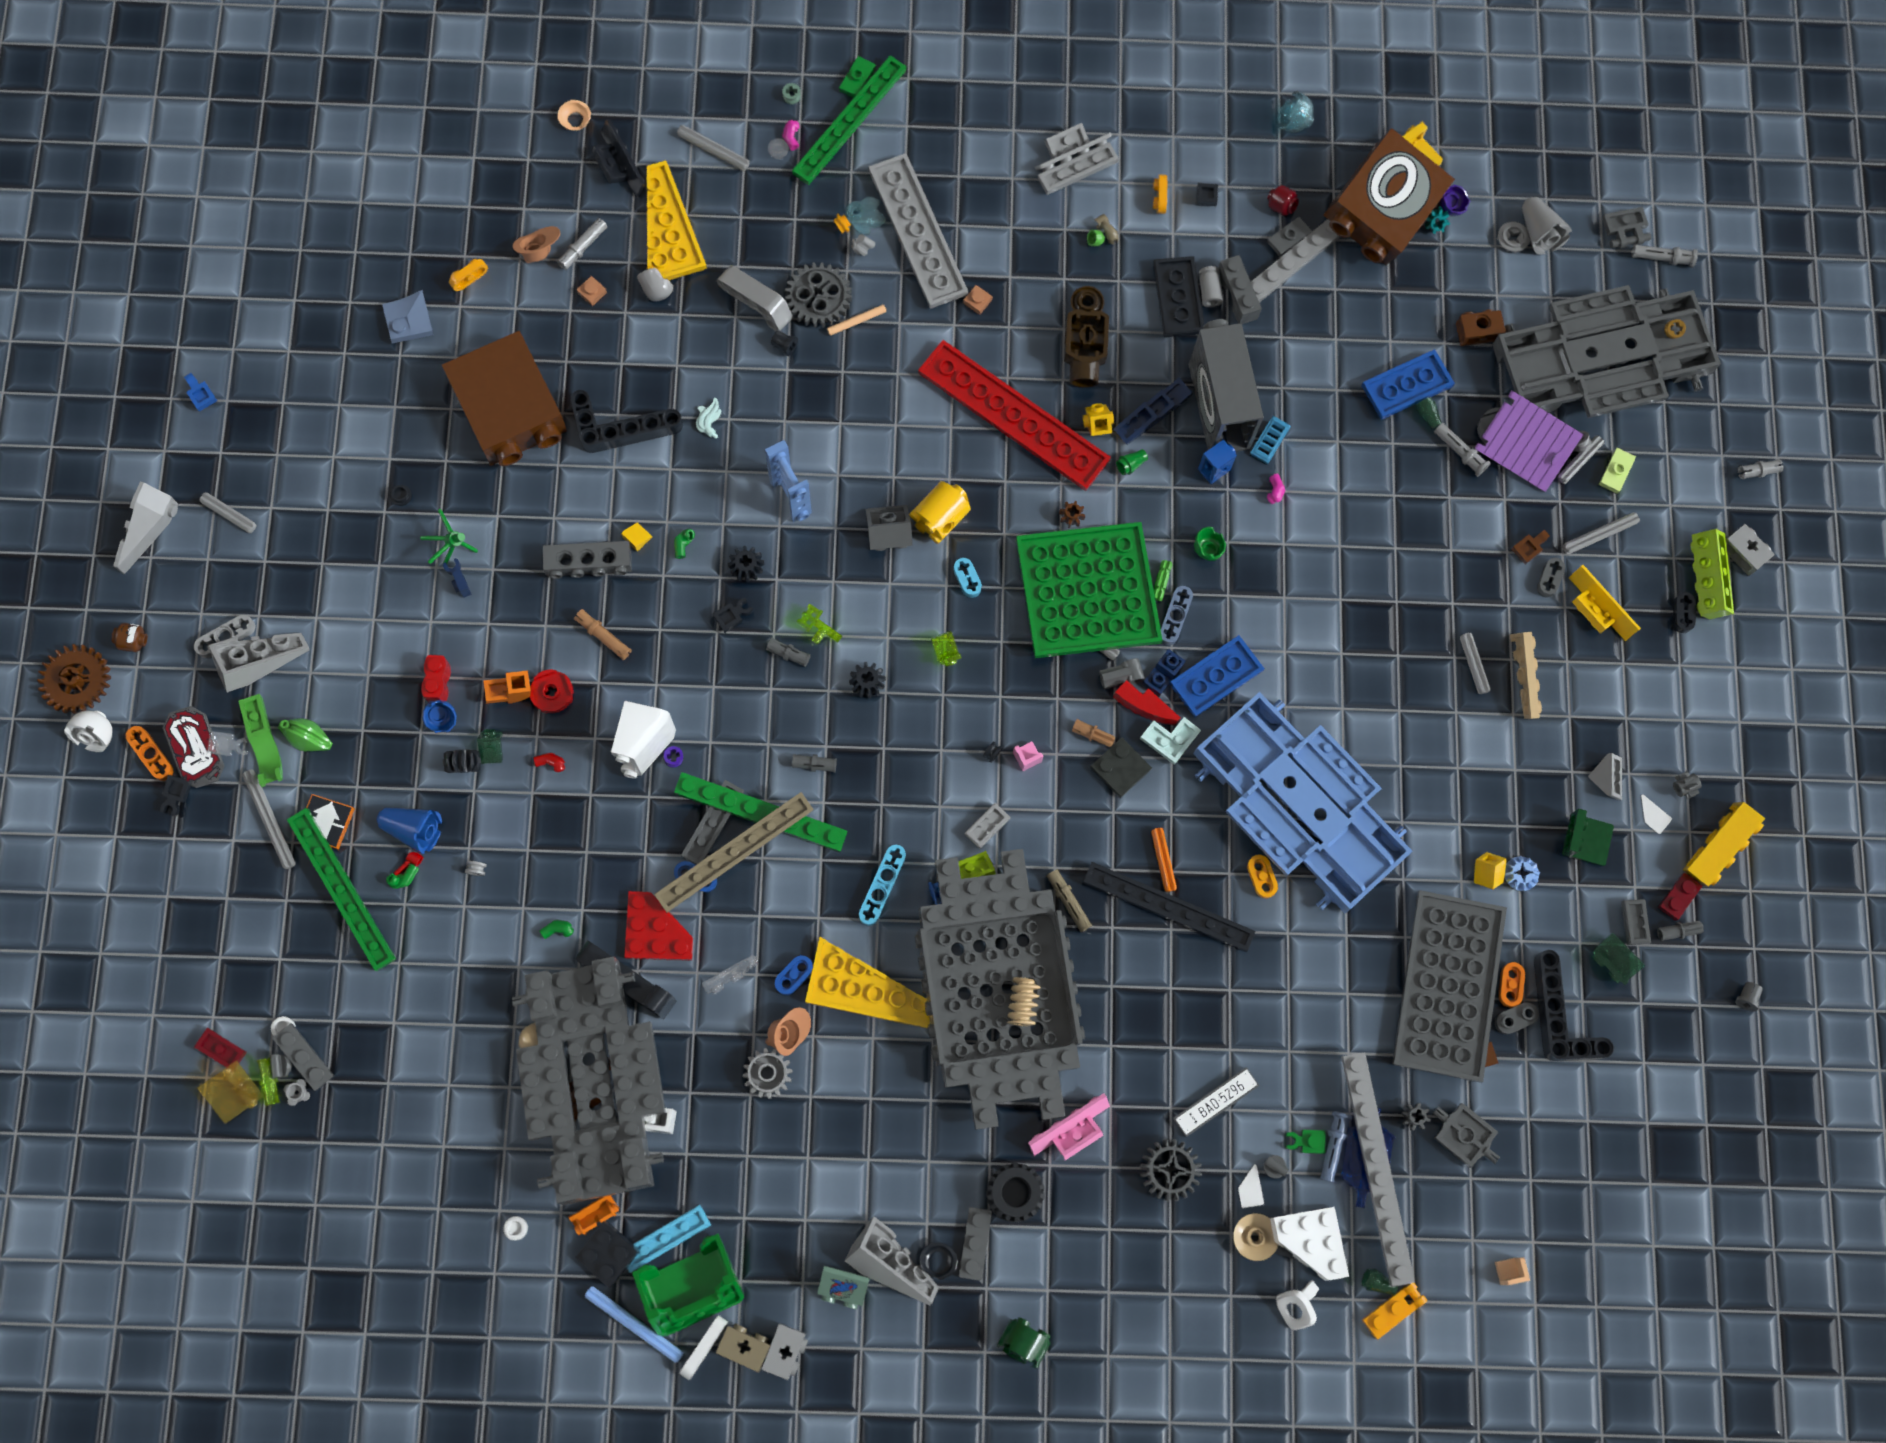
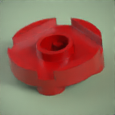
(558, 681)

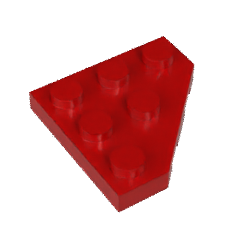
(654, 932)

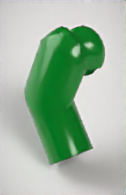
(557, 926)

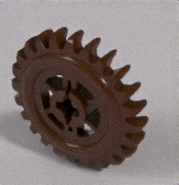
(61, 673)

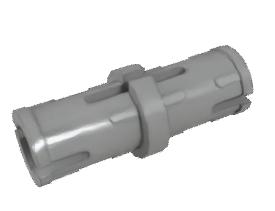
(1760, 469)

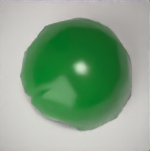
(1209, 544)

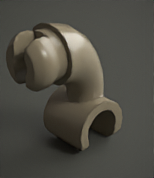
(1111, 233)

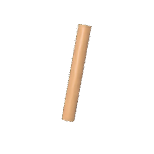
(856, 320)

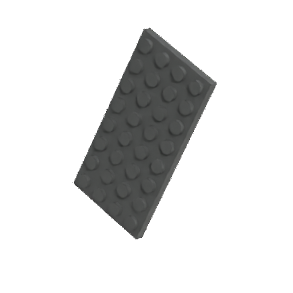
(1449, 986)

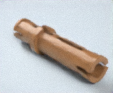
(595, 628)

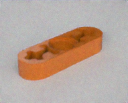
(140, 750)

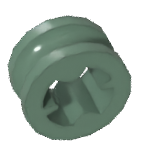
(796, 90)

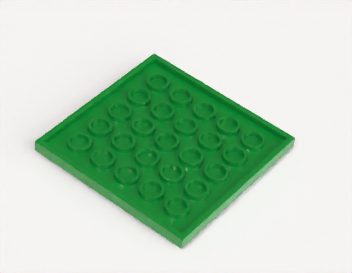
(1088, 590)

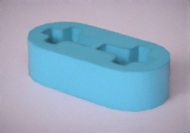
(971, 575)

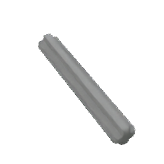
(713, 147)
(1601, 533)

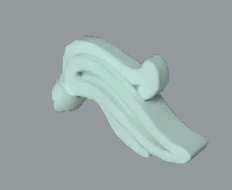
(707, 417)

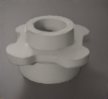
(290, 1090)

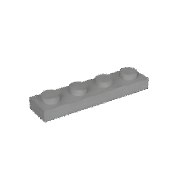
(1078, 168)

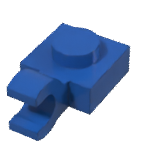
(199, 393)

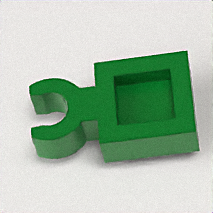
(1310, 1141)

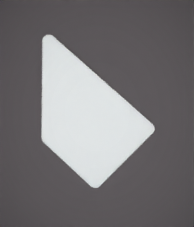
(1654, 816)
(1250, 1189)

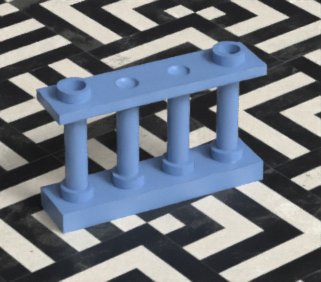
(782, 475)

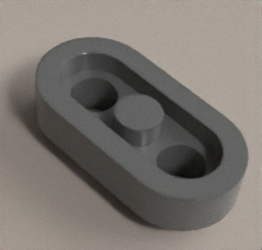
(1517, 1018)

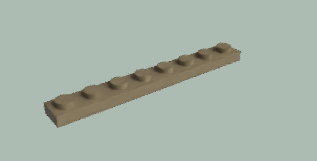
(734, 852)

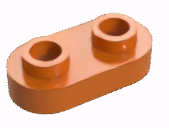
(1512, 985)

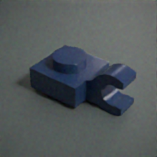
(459, 583)

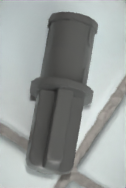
(1680, 930)

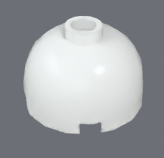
(90, 729)

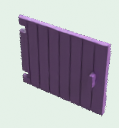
(1527, 439)

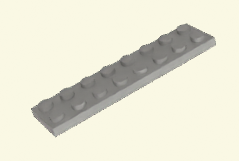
(918, 231)

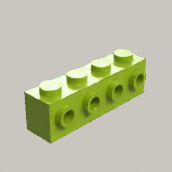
(1712, 574)

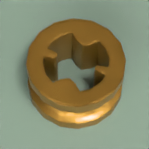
(1670, 333)

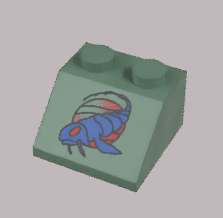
(843, 1287)

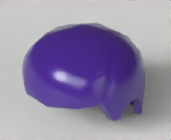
(1454, 201)

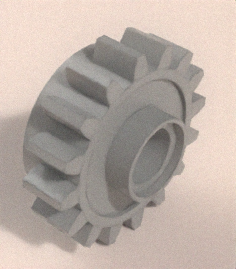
(770, 1085)

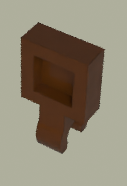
(1529, 548)

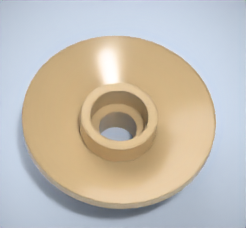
(1242, 1234)

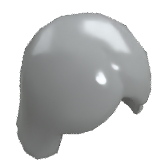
(654, 285)

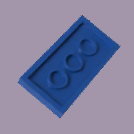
(1407, 384)
(1216, 676)

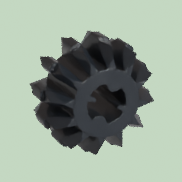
(737, 564)
(871, 686)
(461, 761)

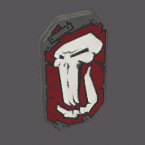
(188, 740)

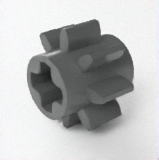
(1687, 785)
(1419, 1113)

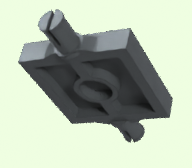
(1466, 1135)

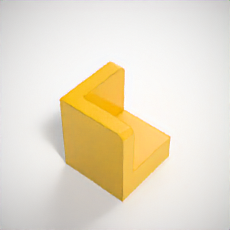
(1489, 870)

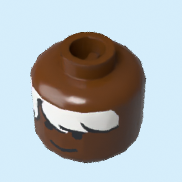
(129, 637)

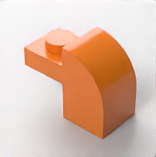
(511, 689)

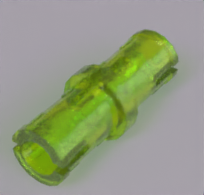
(268, 1084)

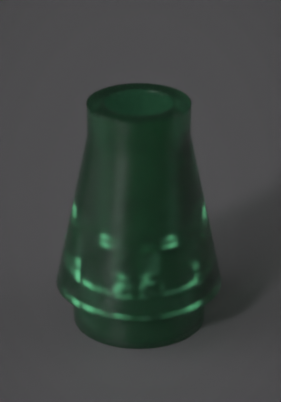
(1429, 412)
(1377, 1282)

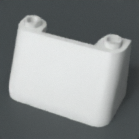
(641, 737)

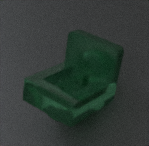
(490, 746)

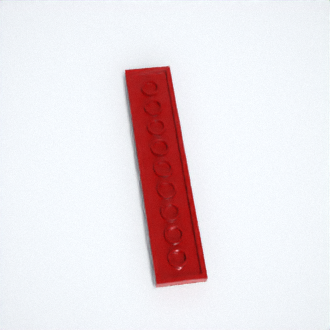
(1014, 415)

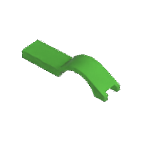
(261, 739)

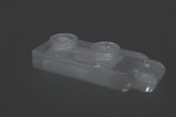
(731, 974)

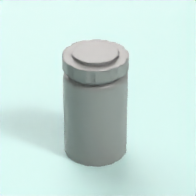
(1210, 286)

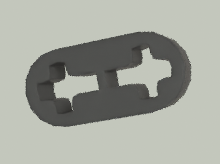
(1555, 578)

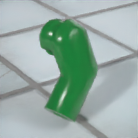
(682, 541)
(402, 880)

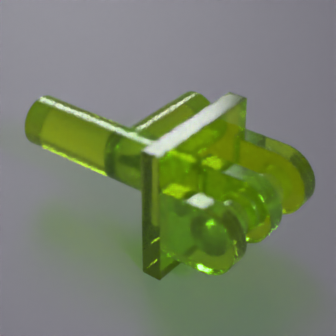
(822, 627)

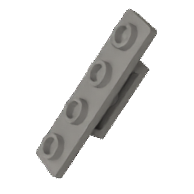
(1068, 143)

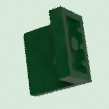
(1587, 838)

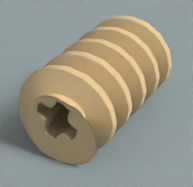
(1023, 1001)

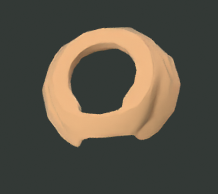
(570, 107)

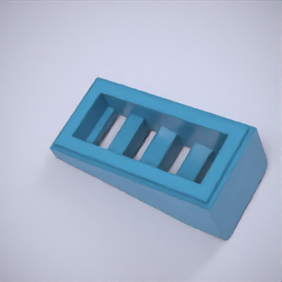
(1278, 429)

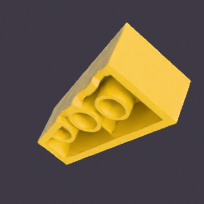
(1724, 844)

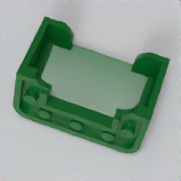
(689, 1288)

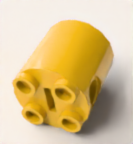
(941, 510)

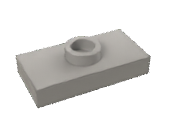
(987, 825)

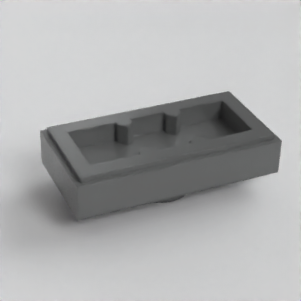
(1289, 236)
(1636, 922)

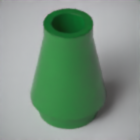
(1130, 462)

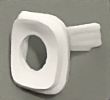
(1302, 1299)

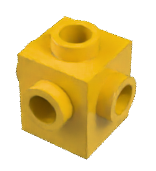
(1098, 419)

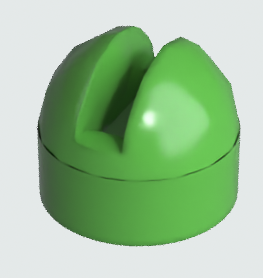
(1095, 238)

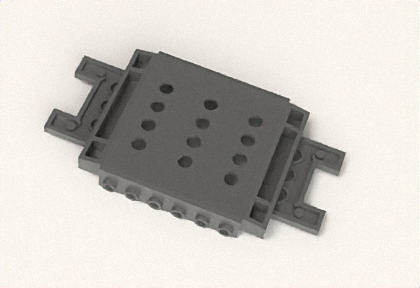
(984, 911)

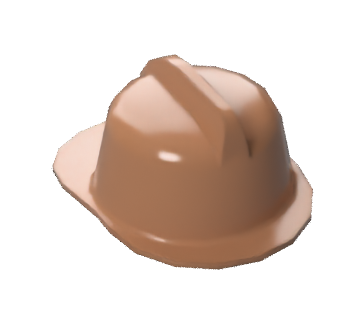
(537, 244)
(789, 1031)

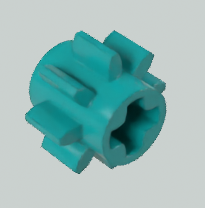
(1441, 224)

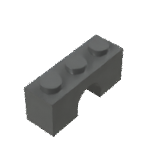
(1245, 302)

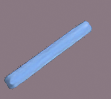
(634, 1324)

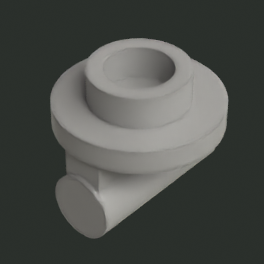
(862, 245)

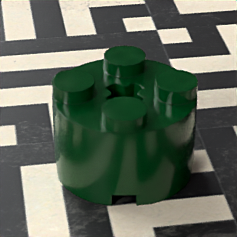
(1024, 1342)

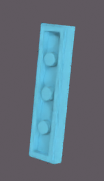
(669, 1236)

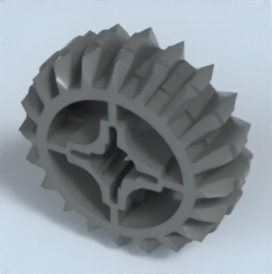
(1169, 1181)

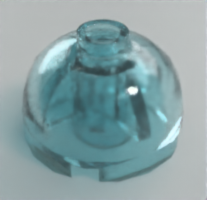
(1296, 113)

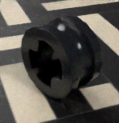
(992, 752)

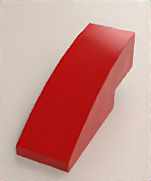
(1145, 704)

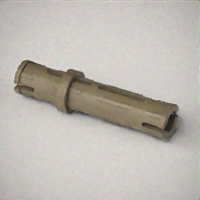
(1068, 899)

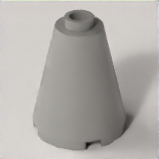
(1544, 226)

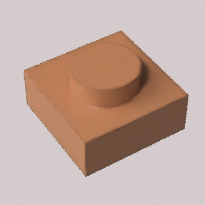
(591, 291)
(977, 299)

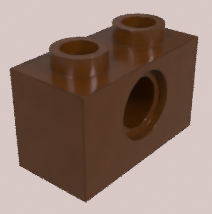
(1471, 334)

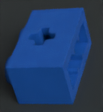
(1217, 461)

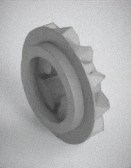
(1513, 229)

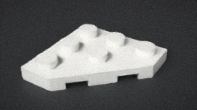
(1313, 1240)

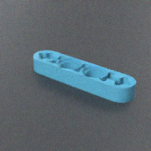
(879, 883)

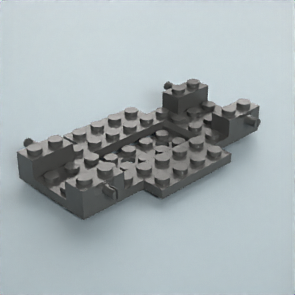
(1549, 356)
(579, 1010)

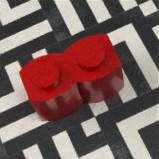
(437, 675)

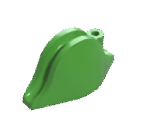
(305, 735)

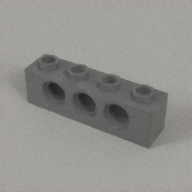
(555, 554)

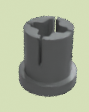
(1749, 1000)

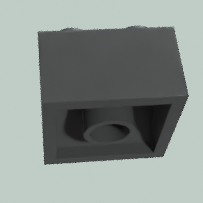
(889, 527)

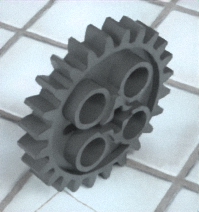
(833, 304)

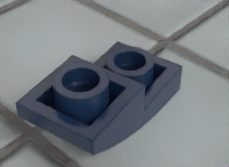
(1163, 672)

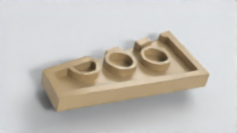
(1526, 673)

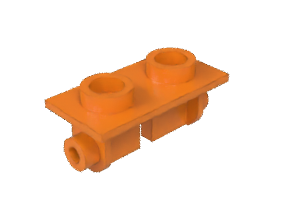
(596, 1211)

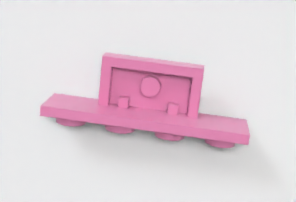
(1074, 1131)

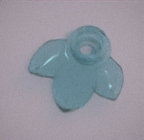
(868, 215)

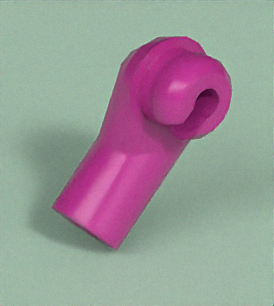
(788, 134)
(1278, 489)

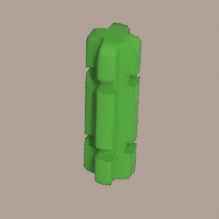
(1162, 579)

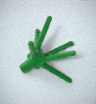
(451, 540)

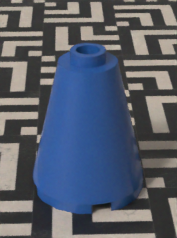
(411, 826)

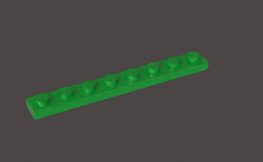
(849, 120)
(755, 810)
(341, 889)

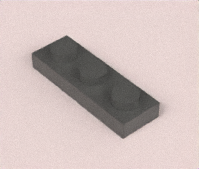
(303, 1056)
(975, 1243)

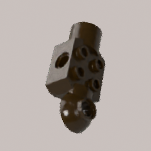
(1086, 337)

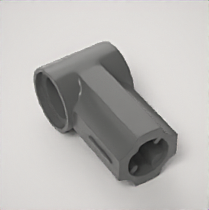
(1116, 676)

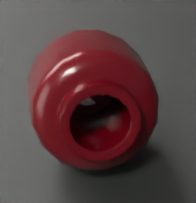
(1283, 200)

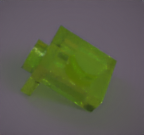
(945, 648)

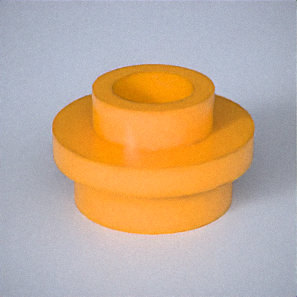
(842, 223)

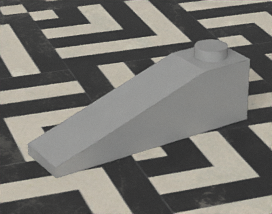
(149, 518)
(249, 660)
(885, 1261)

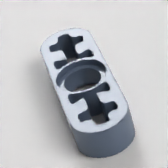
(1186, 603)

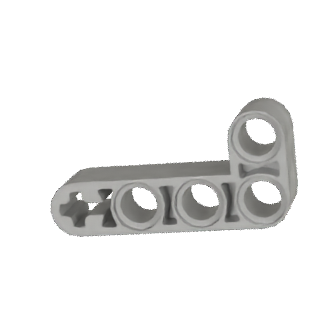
(756, 296)

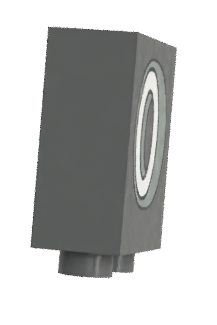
(1225, 386)

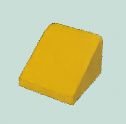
(636, 536)

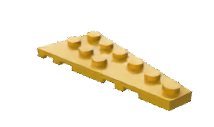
(670, 236)
(856, 987)

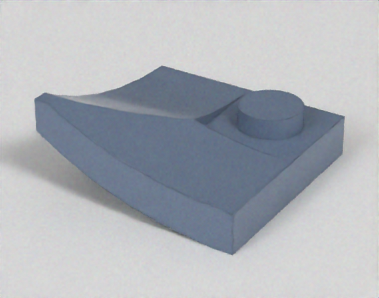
(408, 318)

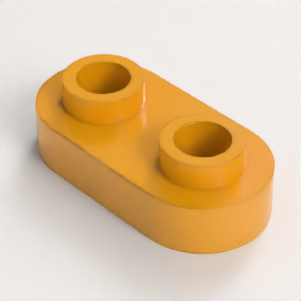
(1160, 201)
(462, 278)
(1261, 877)

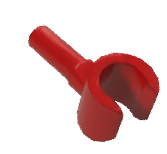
(412, 858)

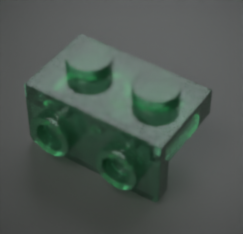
(1617, 959)

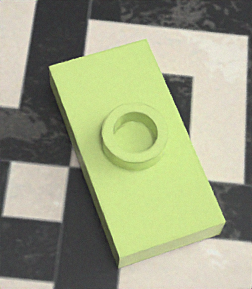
(1617, 470)

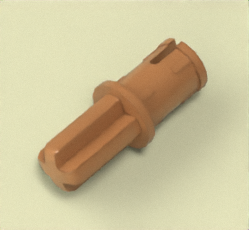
(1093, 733)

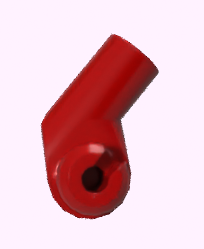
(551, 759)

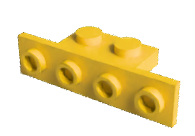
(1600, 606)

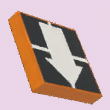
(331, 818)

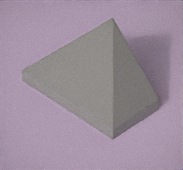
(1609, 776)

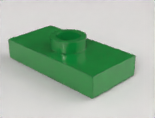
(857, 77)

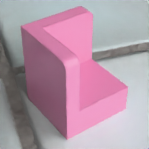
(1027, 756)

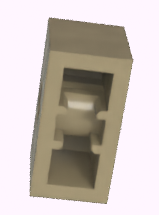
(752, 1359)

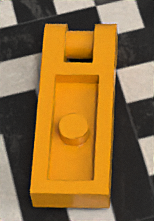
(1393, 1311)

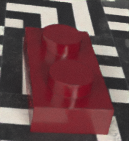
(1680, 896)
(219, 1048)

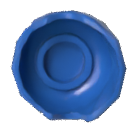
(439, 716)

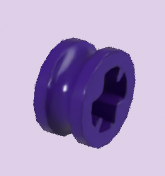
(667, 753)

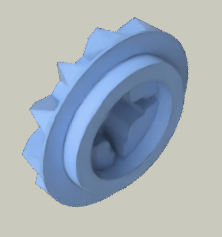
(1516, 880)

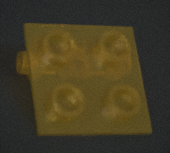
(231, 1092)

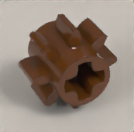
(1073, 507)

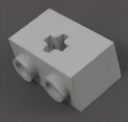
(1748, 559)
(785, 1337)

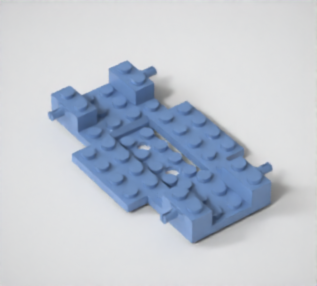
(1264, 746)

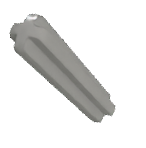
(1580, 460)
(227, 512)
(1475, 663)

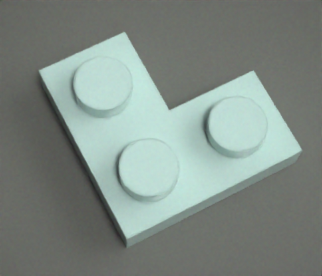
(1170, 744)

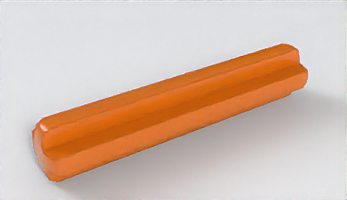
(1163, 860)

